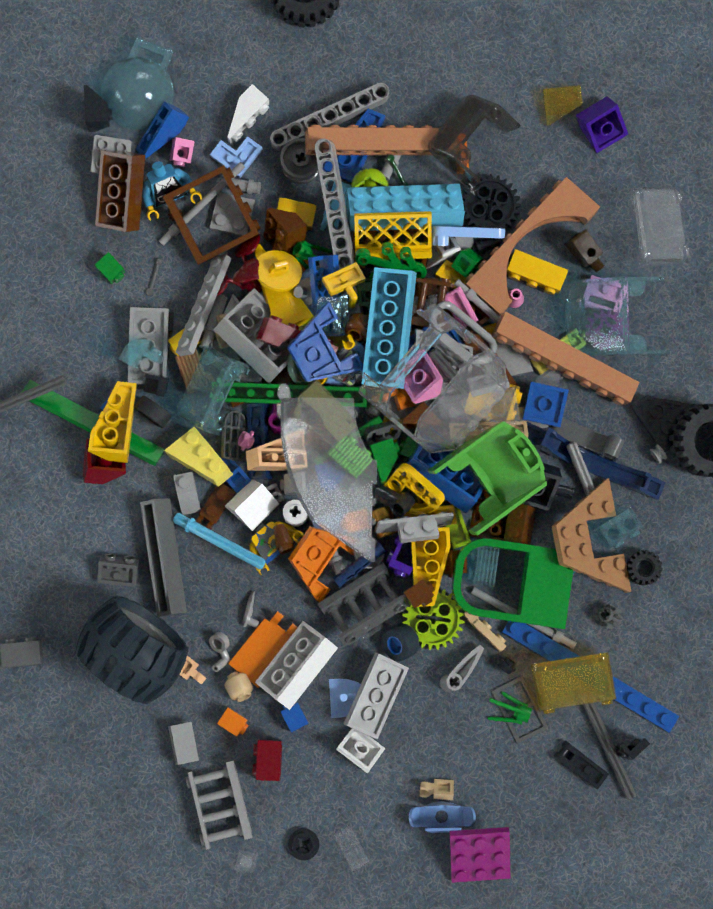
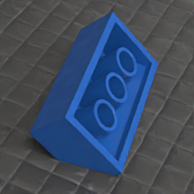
(458, 487)

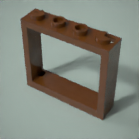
(244, 207)

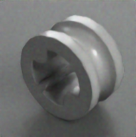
(658, 454)

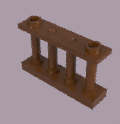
(443, 284)

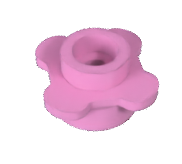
(246, 440)

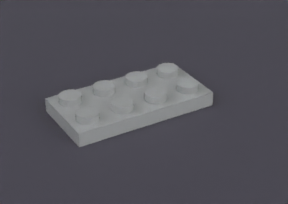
(150, 325)
(376, 695)

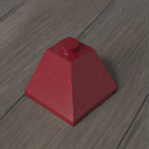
(100, 471)

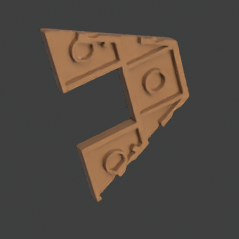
(574, 541)

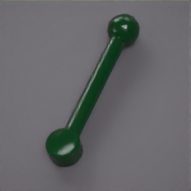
(390, 157)

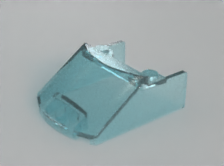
(600, 316)

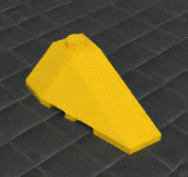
(113, 430)
(430, 560)

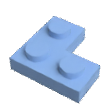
(230, 158)

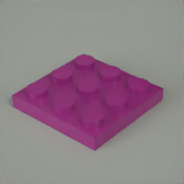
(480, 854)

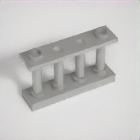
(239, 809)

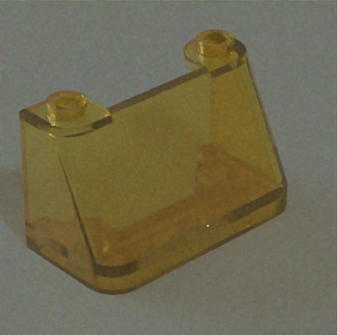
(574, 682)

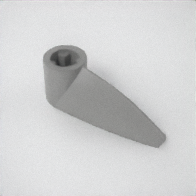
(461, 671)

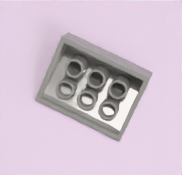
(240, 331)

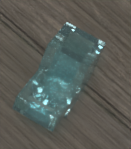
(137, 349)

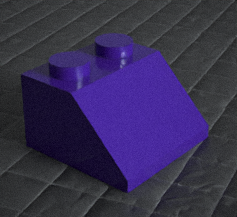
(602, 124)

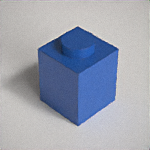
(294, 717)

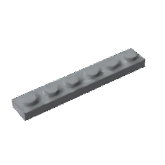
(203, 305)

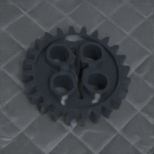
(505, 209)

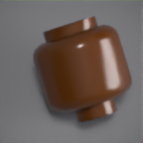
(357, 326)

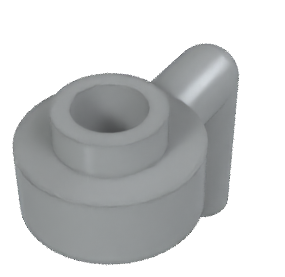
(219, 642)

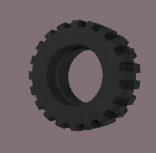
(305, 12)
(684, 438)

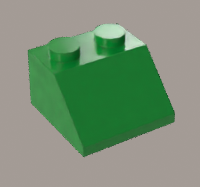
(386, 455)

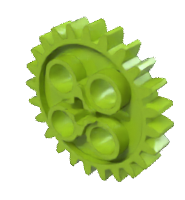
(431, 637)

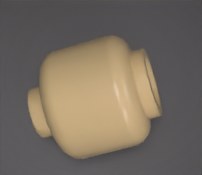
(238, 686)

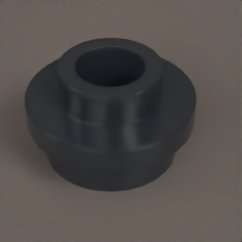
(507, 665)

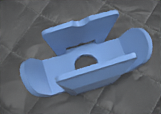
(457, 816)

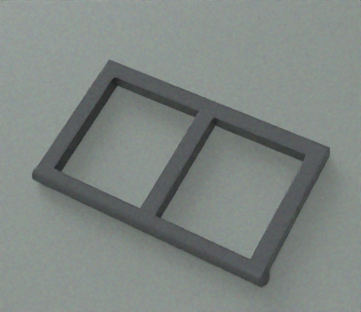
(532, 703)

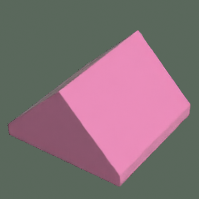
(423, 381)

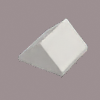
(252, 504)
(360, 749)

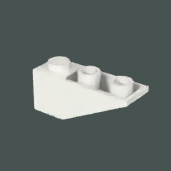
(249, 106)

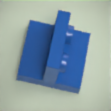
(545, 404)

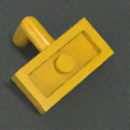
(345, 280)

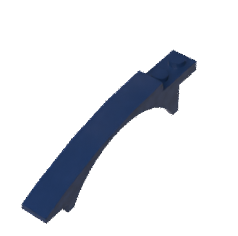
(633, 479)

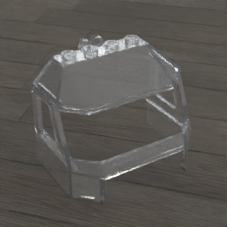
(460, 403)

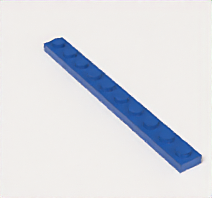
(625, 694)

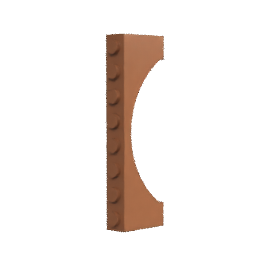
(563, 204)

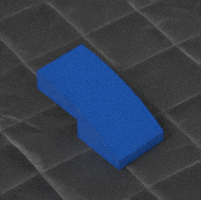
(239, 478)

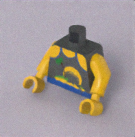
(264, 541)

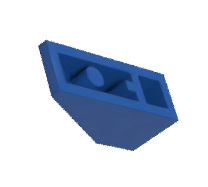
(164, 127)

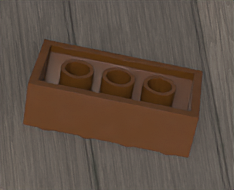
(120, 190)

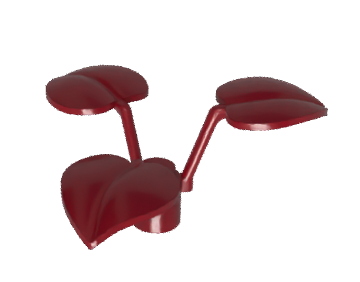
(248, 274)

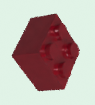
(268, 760)

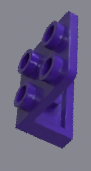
(400, 570)

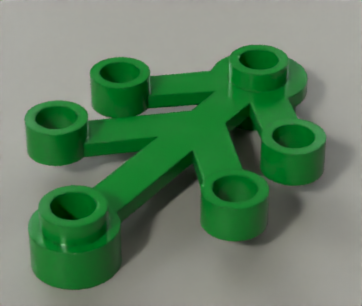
(394, 262)

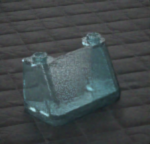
(210, 388)

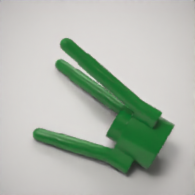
(302, 251)
(522, 711)

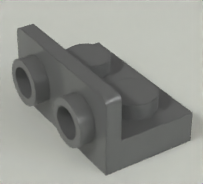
(118, 570)

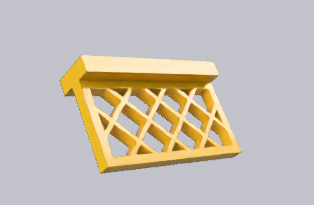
(418, 250)

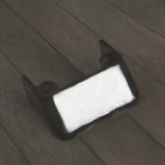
(449, 140)

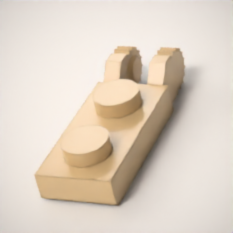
(484, 628)

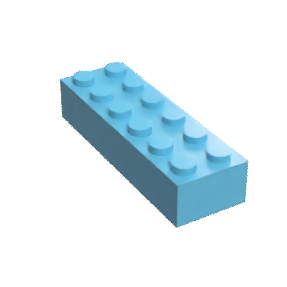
(441, 199)
(388, 322)

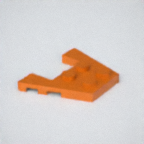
(312, 557)

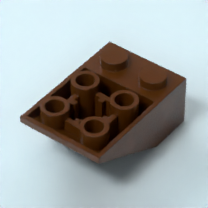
(513, 527)

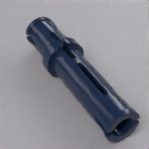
(356, 567)

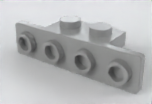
(415, 528)

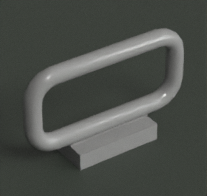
(452, 349)

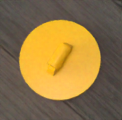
(279, 270)

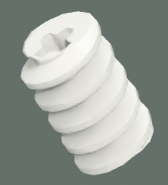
(300, 518)

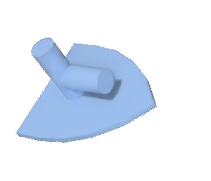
(342, 696)

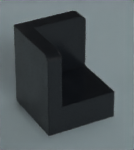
(156, 384)

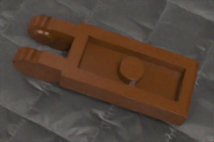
(216, 505)

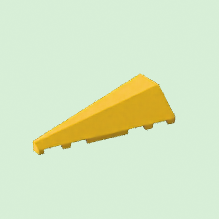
(284, 303)

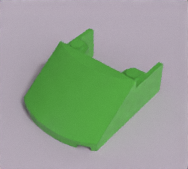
(505, 467)

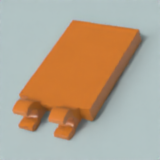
(261, 648)

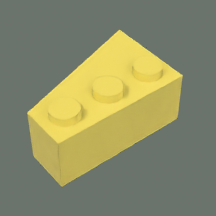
(199, 456)

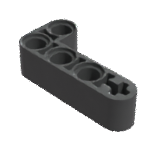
(599, 444)

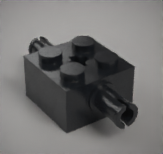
(544, 497)

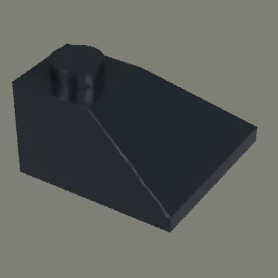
(96, 111)

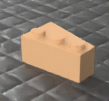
(267, 457)

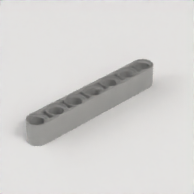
(334, 109)

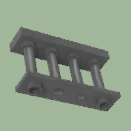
(355, 589)

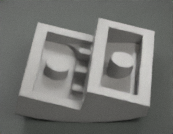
(515, 362)

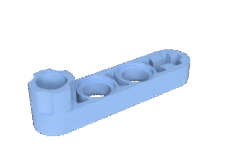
(441, 234)

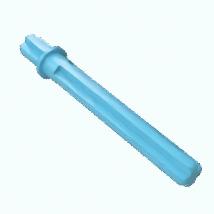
(192, 526)

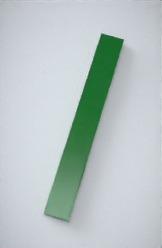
(87, 420)

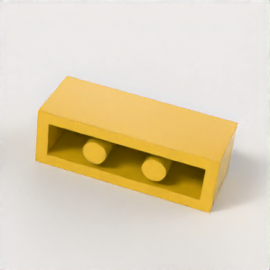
(536, 272)

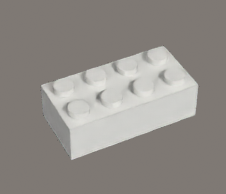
(296, 665)

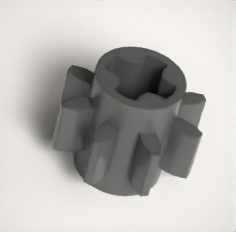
(610, 617)

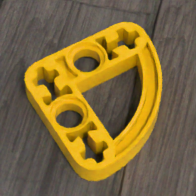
(410, 480)

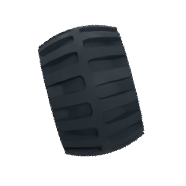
(131, 650)

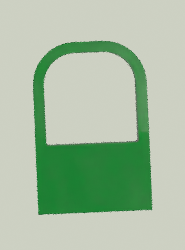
(543, 585)

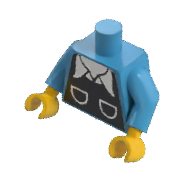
(162, 182)

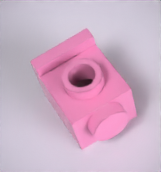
(187, 148)

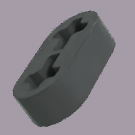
(381, 431)

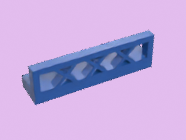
(328, 265)

